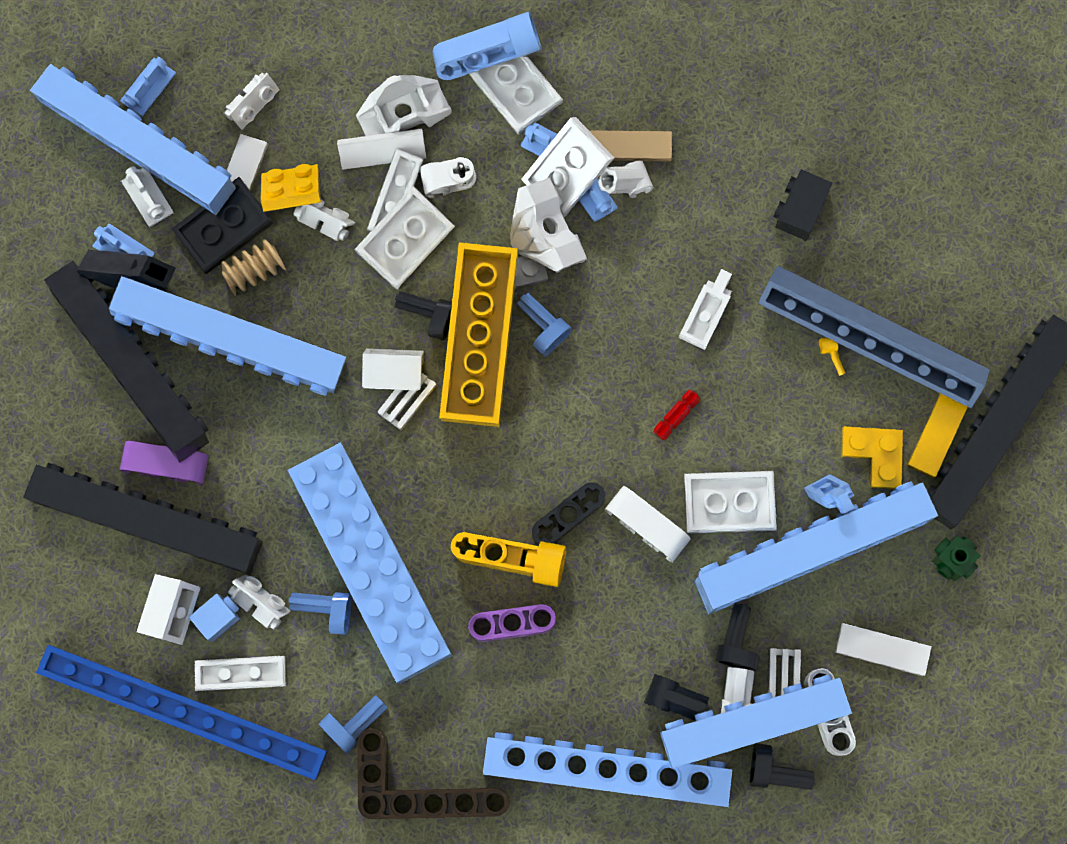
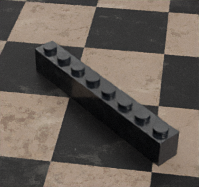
(128, 363)
(1001, 422)
(144, 519)

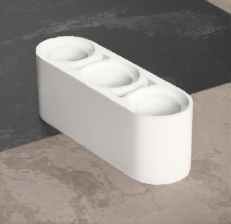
(648, 522)
(838, 725)

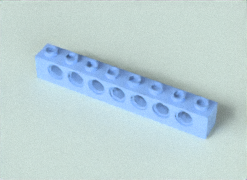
(497, 764)

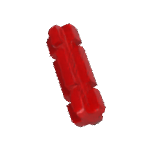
(676, 414)

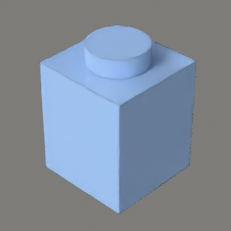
(215, 616)

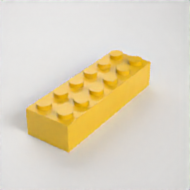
(479, 334)

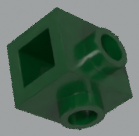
(946, 562)

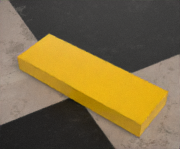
(937, 436)

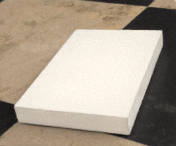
(518, 91)
(571, 163)
(404, 237)
(730, 502)

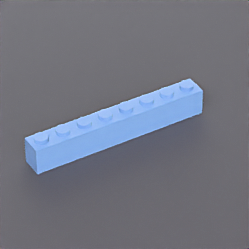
(133, 138)
(227, 336)

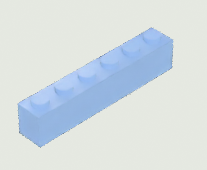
(755, 722)

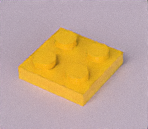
(290, 187)

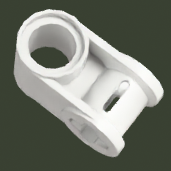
(445, 178)

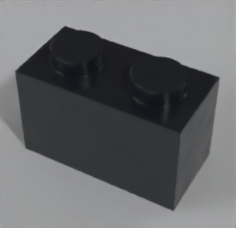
(802, 205)

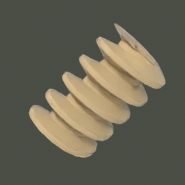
(251, 266)

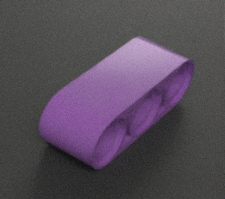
(158, 460)
(498, 617)

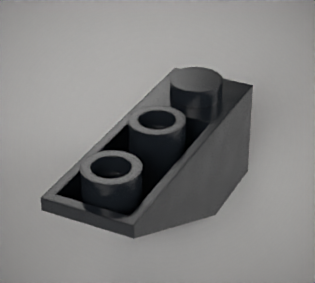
(110, 266)

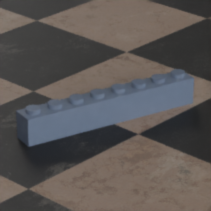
(874, 337)

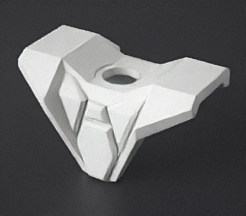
(418, 92)
(528, 235)

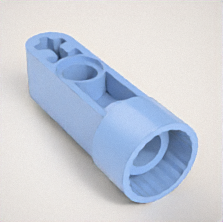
(486, 47)

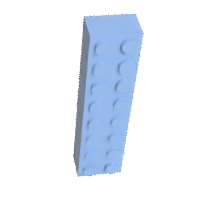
(819, 546)
(370, 563)

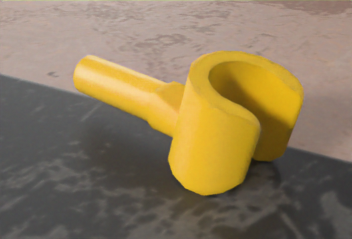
(830, 346)

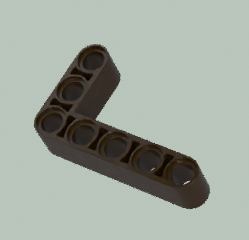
(418, 797)

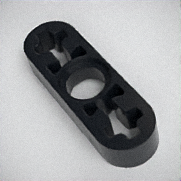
(581, 495)

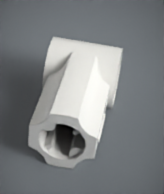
(626, 179)
(737, 687)

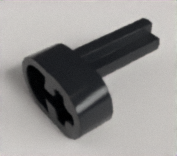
(438, 311)
(731, 651)
(763, 773)

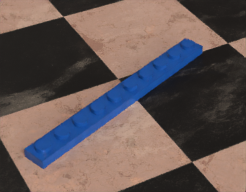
(182, 712)

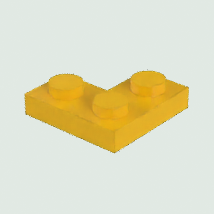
(883, 449)

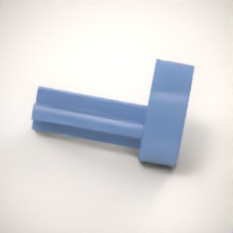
(554, 329)
(337, 606)
(346, 735)

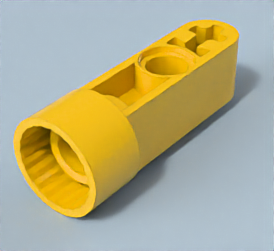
(542, 562)

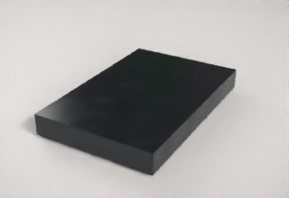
(217, 237)

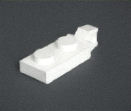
(707, 311)

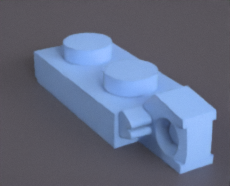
(831, 493)

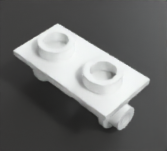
(258, 94)
(146, 195)
(334, 220)
(249, 592)

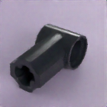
(671, 697)

